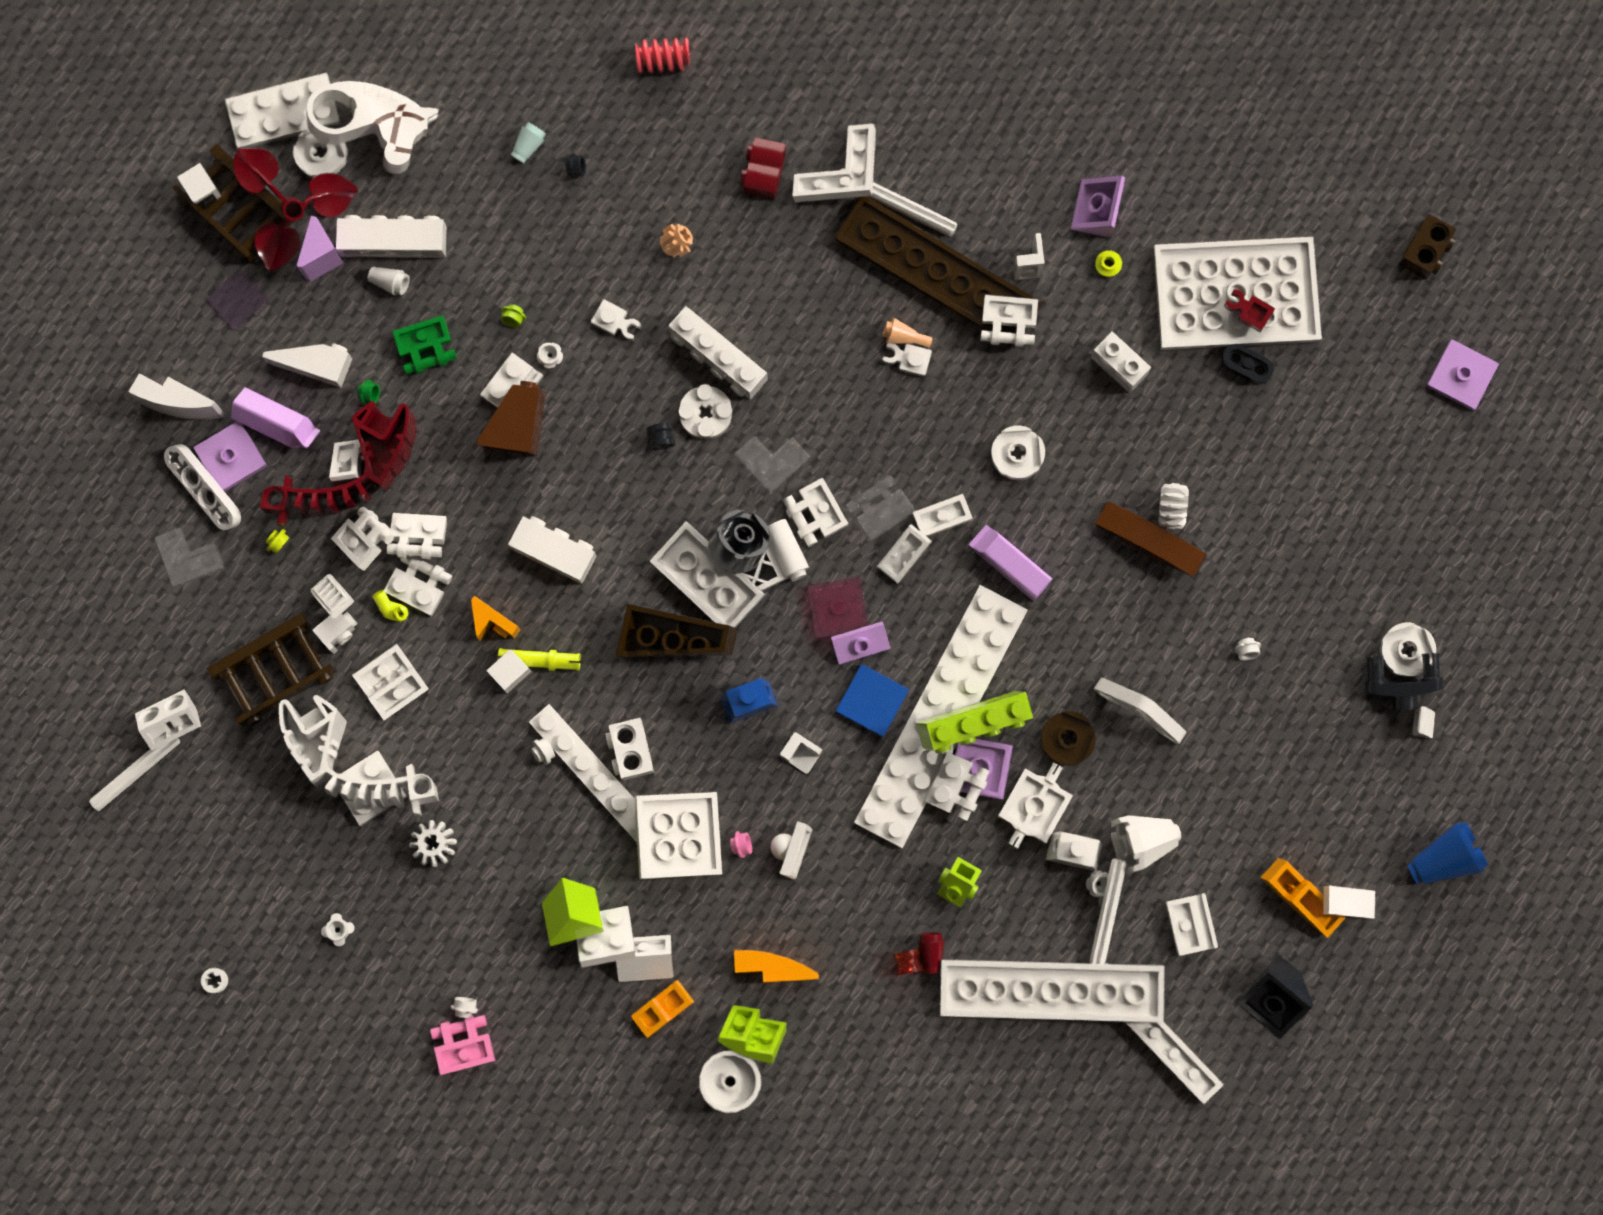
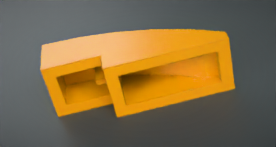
(1300, 896)
(774, 967)

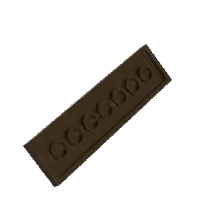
(924, 262)

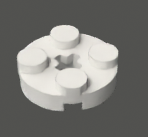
(309, 164)
(703, 397)
(1006, 443)
(1393, 642)

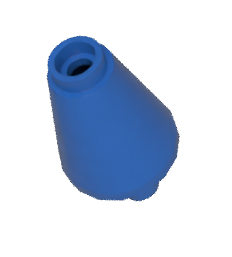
(1449, 857)

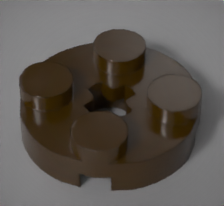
(1074, 752)

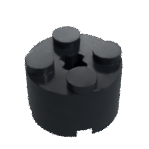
(739, 541)

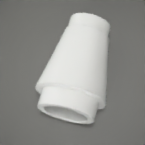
(391, 280)

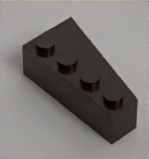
(662, 634)

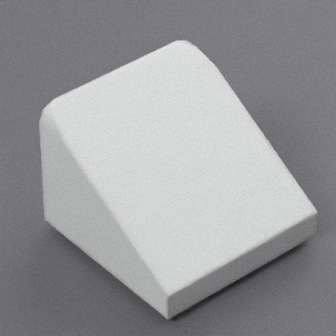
(1423, 722)

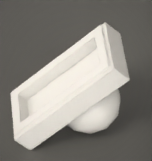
(791, 849)

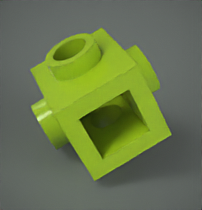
(959, 882)

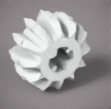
(1173, 506)
(441, 839)

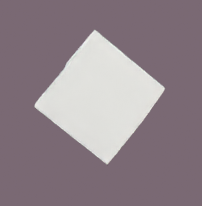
(390, 681)

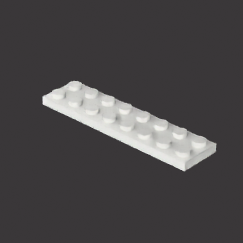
(1052, 990)

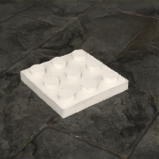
(678, 835)

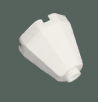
(1143, 840)

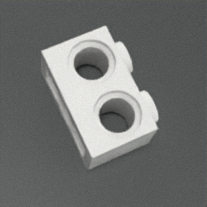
(1120, 362)
(167, 720)
(637, 747)

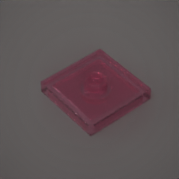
(837, 607)

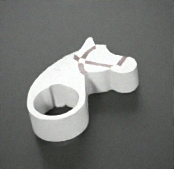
(375, 111)

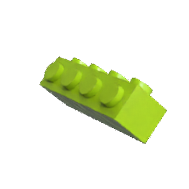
(974, 720)

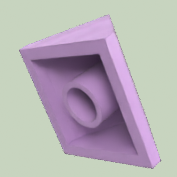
(1098, 205)
(317, 252)

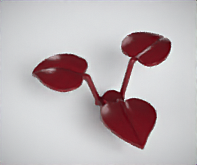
(278, 243)

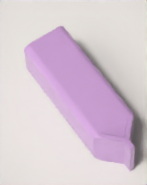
(273, 419)
(1010, 562)

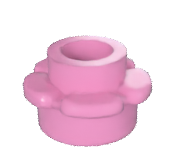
(741, 844)

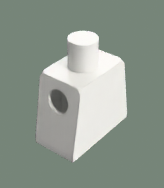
(1074, 850)

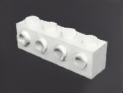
(391, 237)
(717, 352)

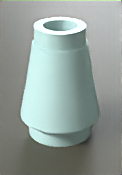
(528, 141)

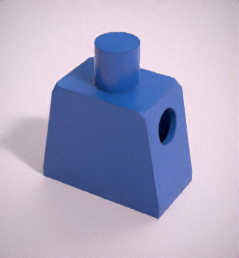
(748, 700)

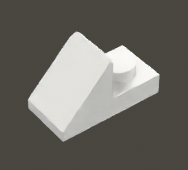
(346, 462)

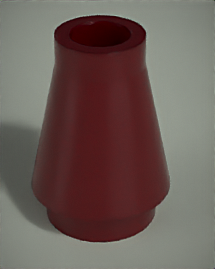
(931, 950)

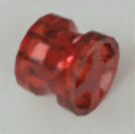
(908, 962)

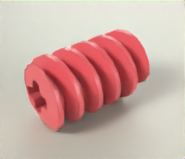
(662, 55)

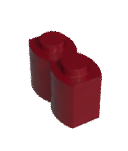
(764, 168)

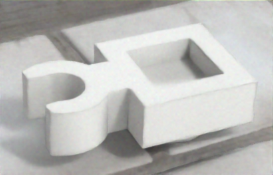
(612, 318)
(912, 359)

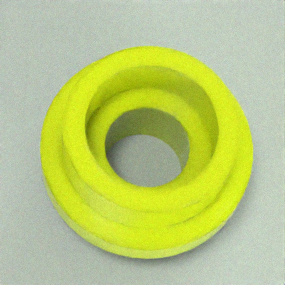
(1108, 271)
(276, 541)

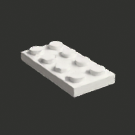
(278, 112)
(694, 571)

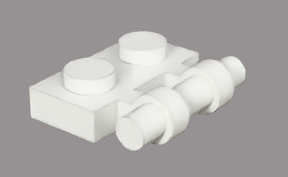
(1009, 312)
(823, 509)
(417, 529)
(356, 544)
(414, 591)
(950, 782)

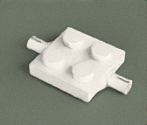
(1035, 806)

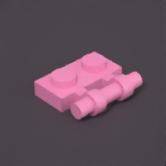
(464, 1053)

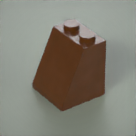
(516, 421)

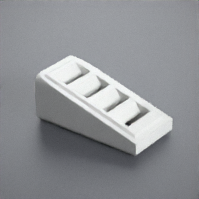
(332, 596)

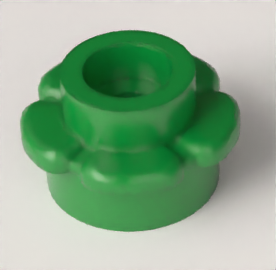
(366, 389)

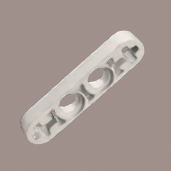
(200, 490)

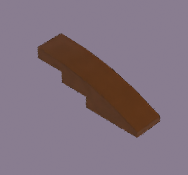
(1151, 539)

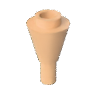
(900, 333)

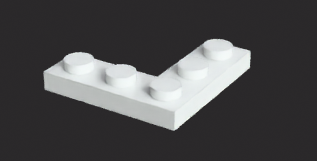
(847, 183)

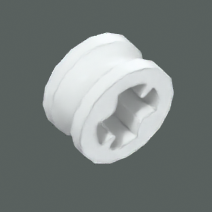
(211, 988)

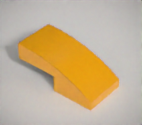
(662, 1008)

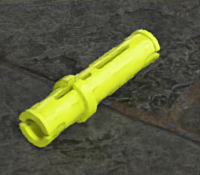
(550, 660)

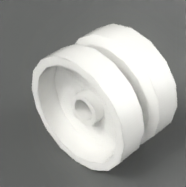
(721, 1095)

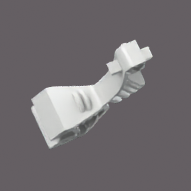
(315, 745)

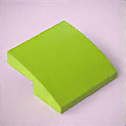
(752, 1036)

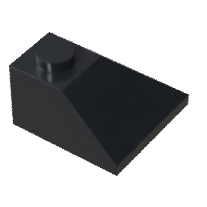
(1278, 997)

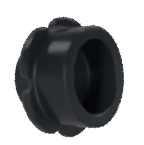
(576, 166)

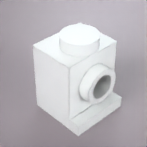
(336, 630)

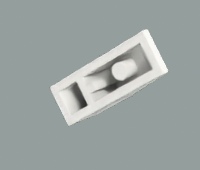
(315, 361)

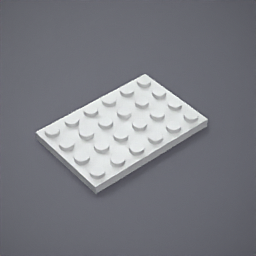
(1200, 277)

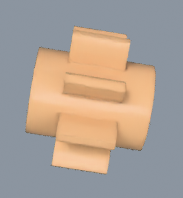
(676, 240)

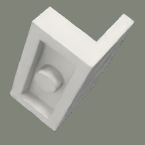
(1030, 265)
(651, 961)

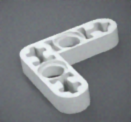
(1143, 706)

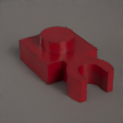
(1253, 312)

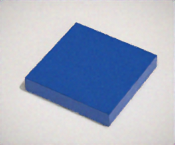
(872, 700)

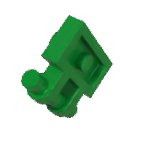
(422, 337)

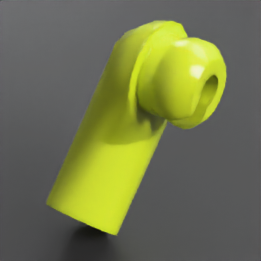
(390, 609)

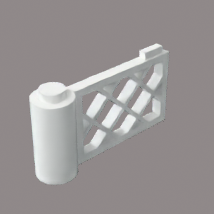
(784, 557)

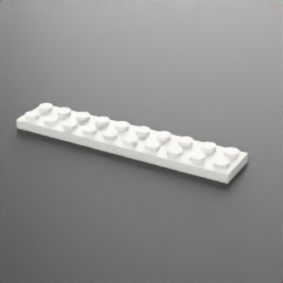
(956, 683)

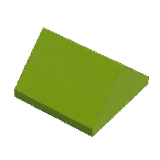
(571, 912)

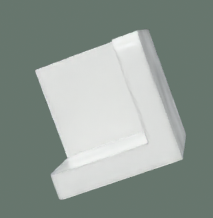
(198, 184)
(509, 671)
(801, 753)

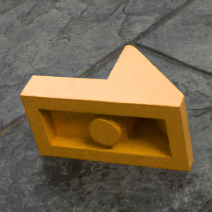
(486, 616)

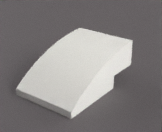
(174, 399)

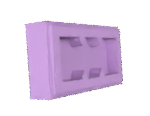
(860, 642)

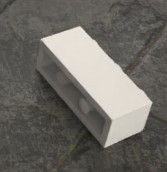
(553, 549)

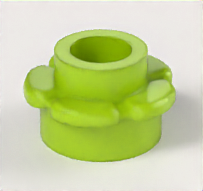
(512, 312)

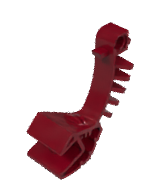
(383, 451)

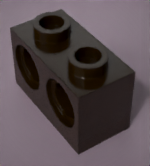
(1425, 245)

